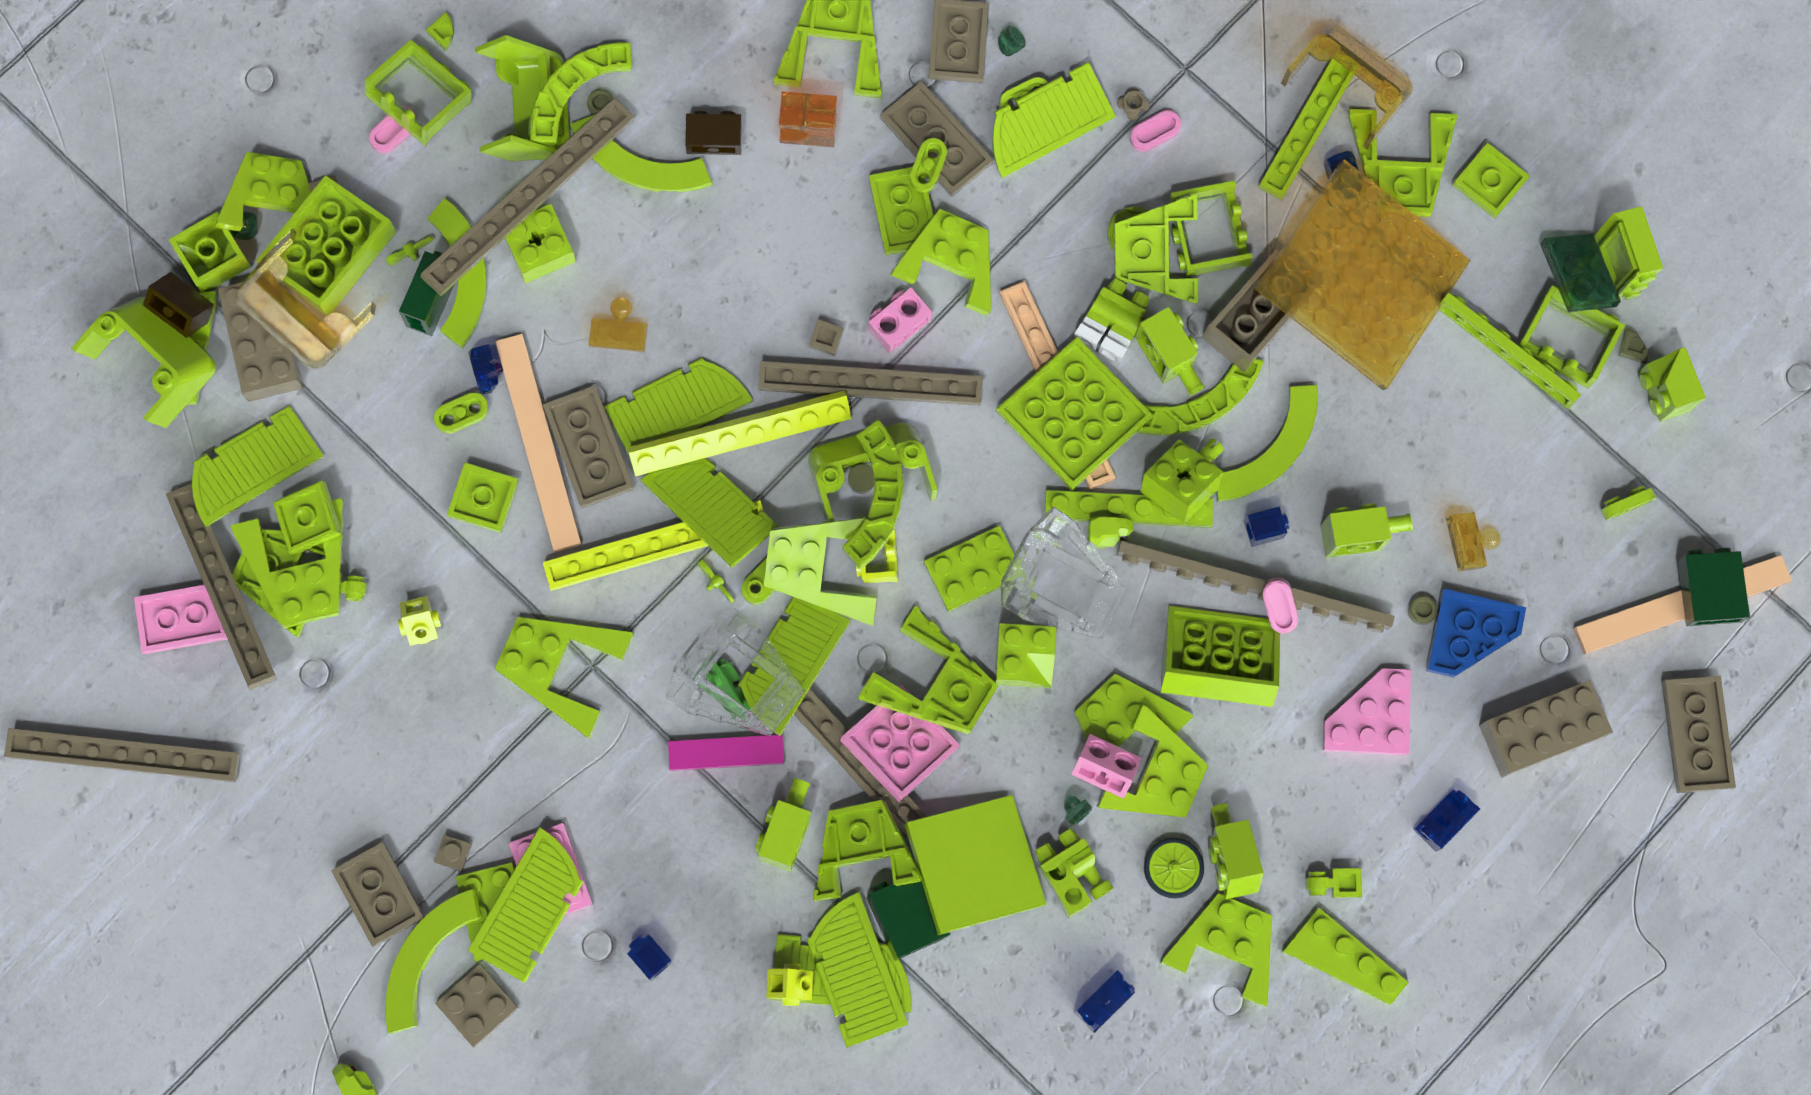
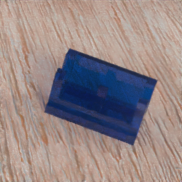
(1446, 819)
(1105, 1001)

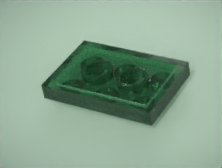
(1580, 272)

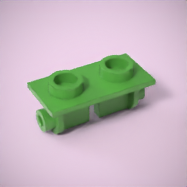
(724, 676)

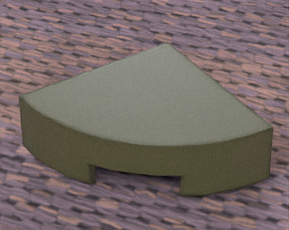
(1633, 347)

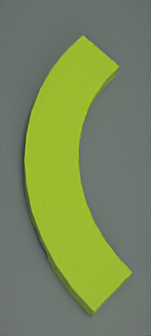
(566, 80)
(648, 174)
(471, 287)
(1204, 409)
(1283, 452)
(886, 499)
(416, 953)

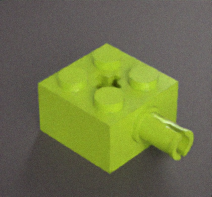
(541, 260)
(1169, 349)
(1184, 479)
(1361, 530)
(786, 828)
(1234, 855)

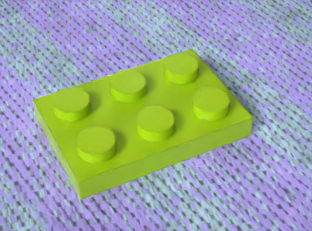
(899, 209)
(970, 568)
(488, 887)

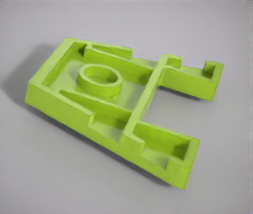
(265, 184)
(956, 247)
(1143, 249)
(278, 559)
(1115, 705)
(1169, 776)
(860, 836)
(1235, 934)

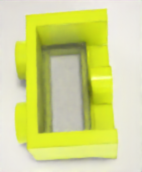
(883, 566)

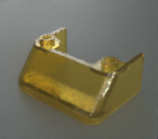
(1390, 85)
(290, 321)

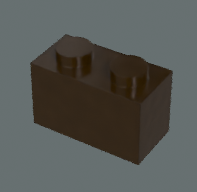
(713, 133)
(178, 304)

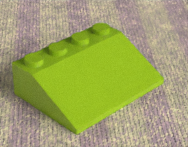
(332, 244)
(1220, 657)

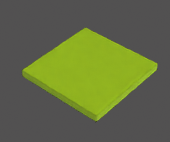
(1074, 413)
(975, 864)

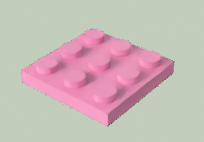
(899, 748)

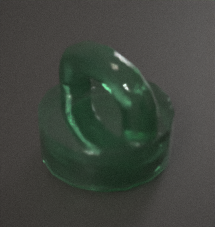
(1012, 39)
(250, 225)
(1079, 812)

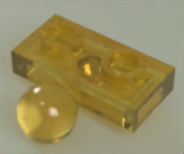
(617, 333)
(1469, 542)

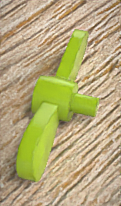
(409, 250)
(715, 581)

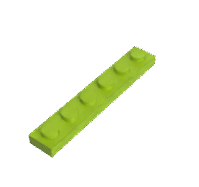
(1306, 130)
(1516, 356)
(1137, 508)

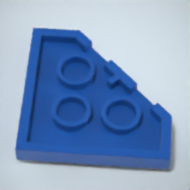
(1470, 630)

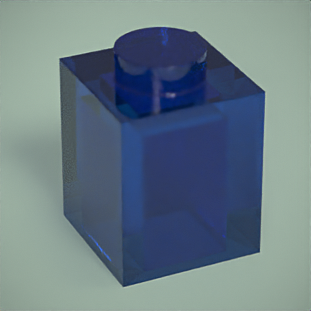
(1266, 526)
(648, 956)

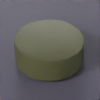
(598, 100)
(861, 479)
(1422, 610)

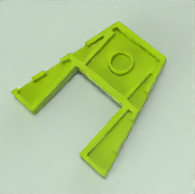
(840, 21)
(1407, 182)
(797, 564)
(301, 591)
(535, 654)
(955, 696)

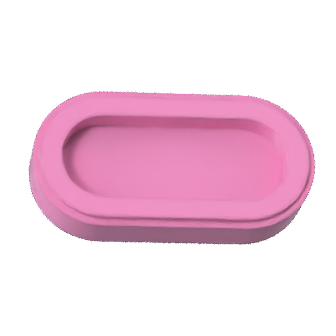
(1155, 131)
(387, 135)
(1280, 605)

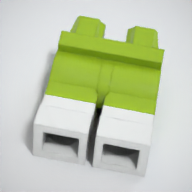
(1119, 314)

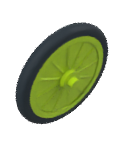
(1174, 868)

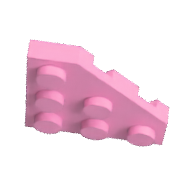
(1374, 717)

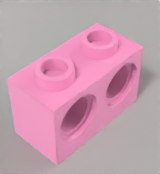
(904, 324)
(1106, 766)

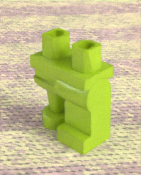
(1065, 868)

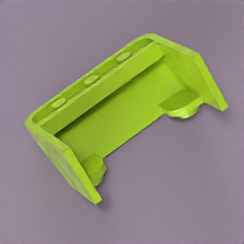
(527, 70)
(183, 360)
(831, 459)

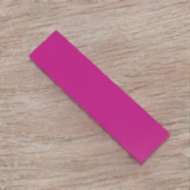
(725, 752)

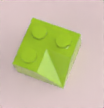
(209, 253)
(1672, 385)
(1025, 655)

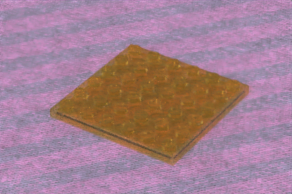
(1363, 275)

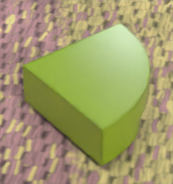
(442, 31)

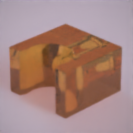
(808, 119)

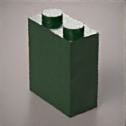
(422, 304)
(1713, 587)
(904, 918)

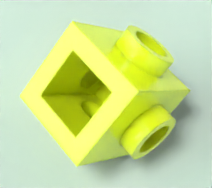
(418, 620)
(790, 984)

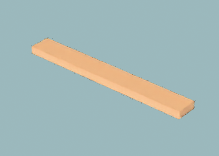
(1041, 350)
(538, 443)
(1669, 609)

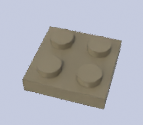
(476, 1005)

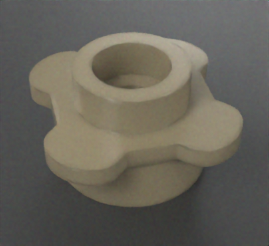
(1136, 97)

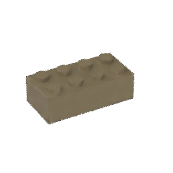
(1247, 323)
(261, 361)
(1545, 728)

